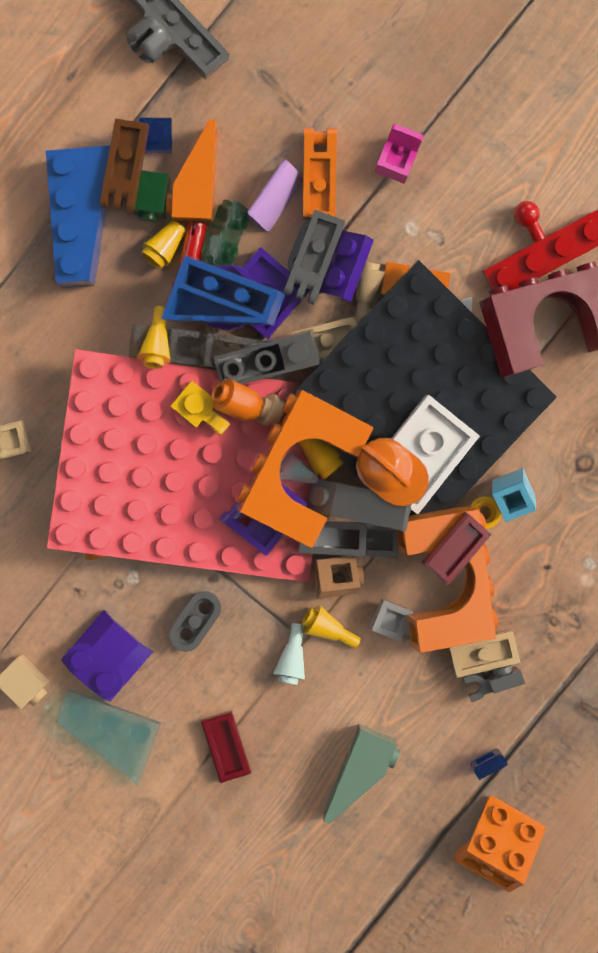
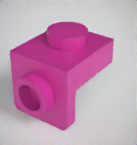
(399, 153)

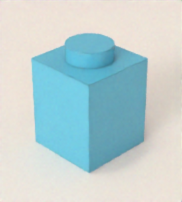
(514, 495)

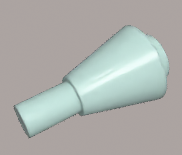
(291, 663)

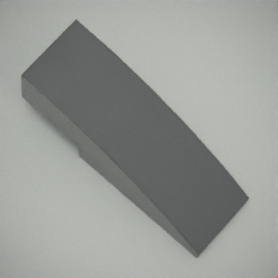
(354, 540)

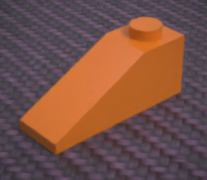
(195, 183)

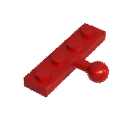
(546, 252)

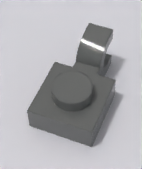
(500, 680)

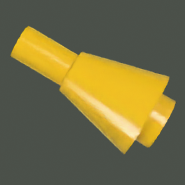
(155, 348)
(322, 624)

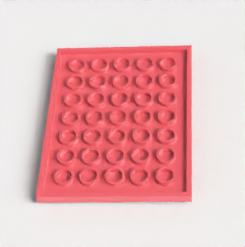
(150, 482)

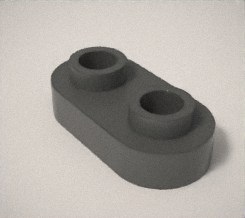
(195, 620)

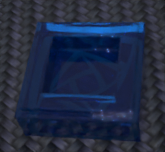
(488, 764)

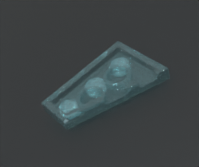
(111, 731)

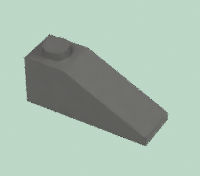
(356, 505)

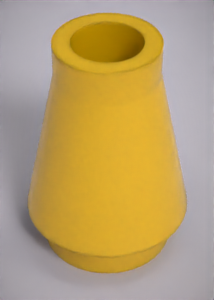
(162, 246)
(321, 456)

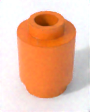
(237, 400)

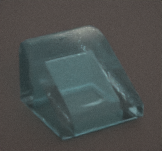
(295, 470)

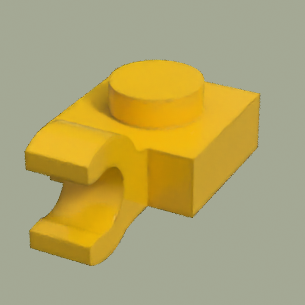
(196, 406)

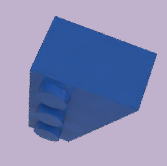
(219, 297)

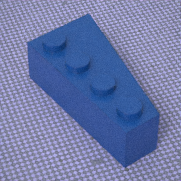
(76, 213)

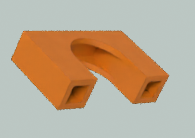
(304, 419)
(471, 613)

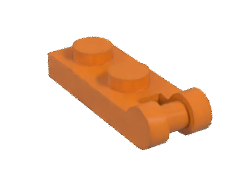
(319, 173)

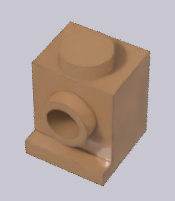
(343, 566)

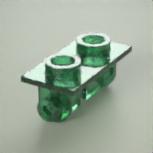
(232, 221)

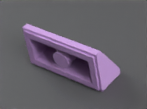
(275, 196)

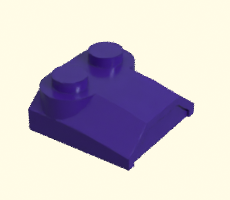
(105, 657)

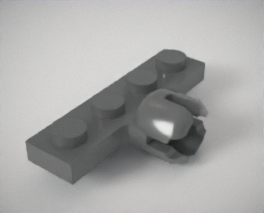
(172, 26)

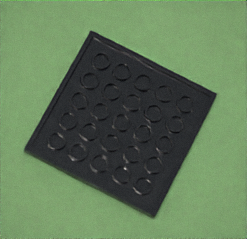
(430, 344)

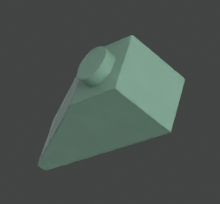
(363, 767)

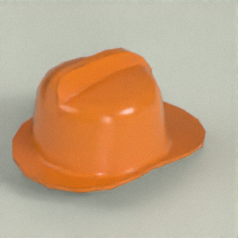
(392, 472)

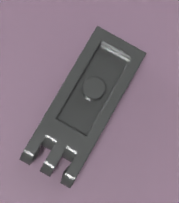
(315, 255)

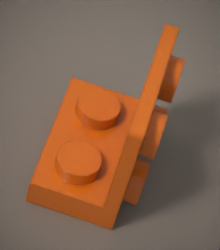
(501, 845)

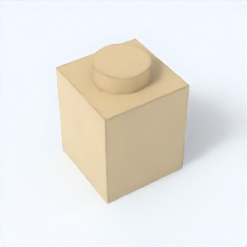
(23, 682)

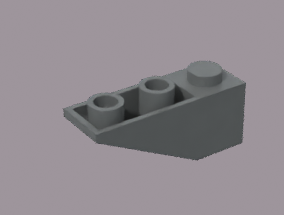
(269, 358)

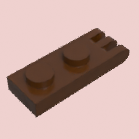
(124, 164)

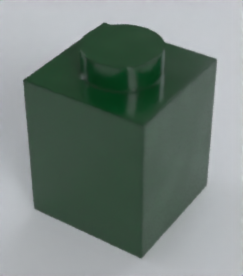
(152, 196)

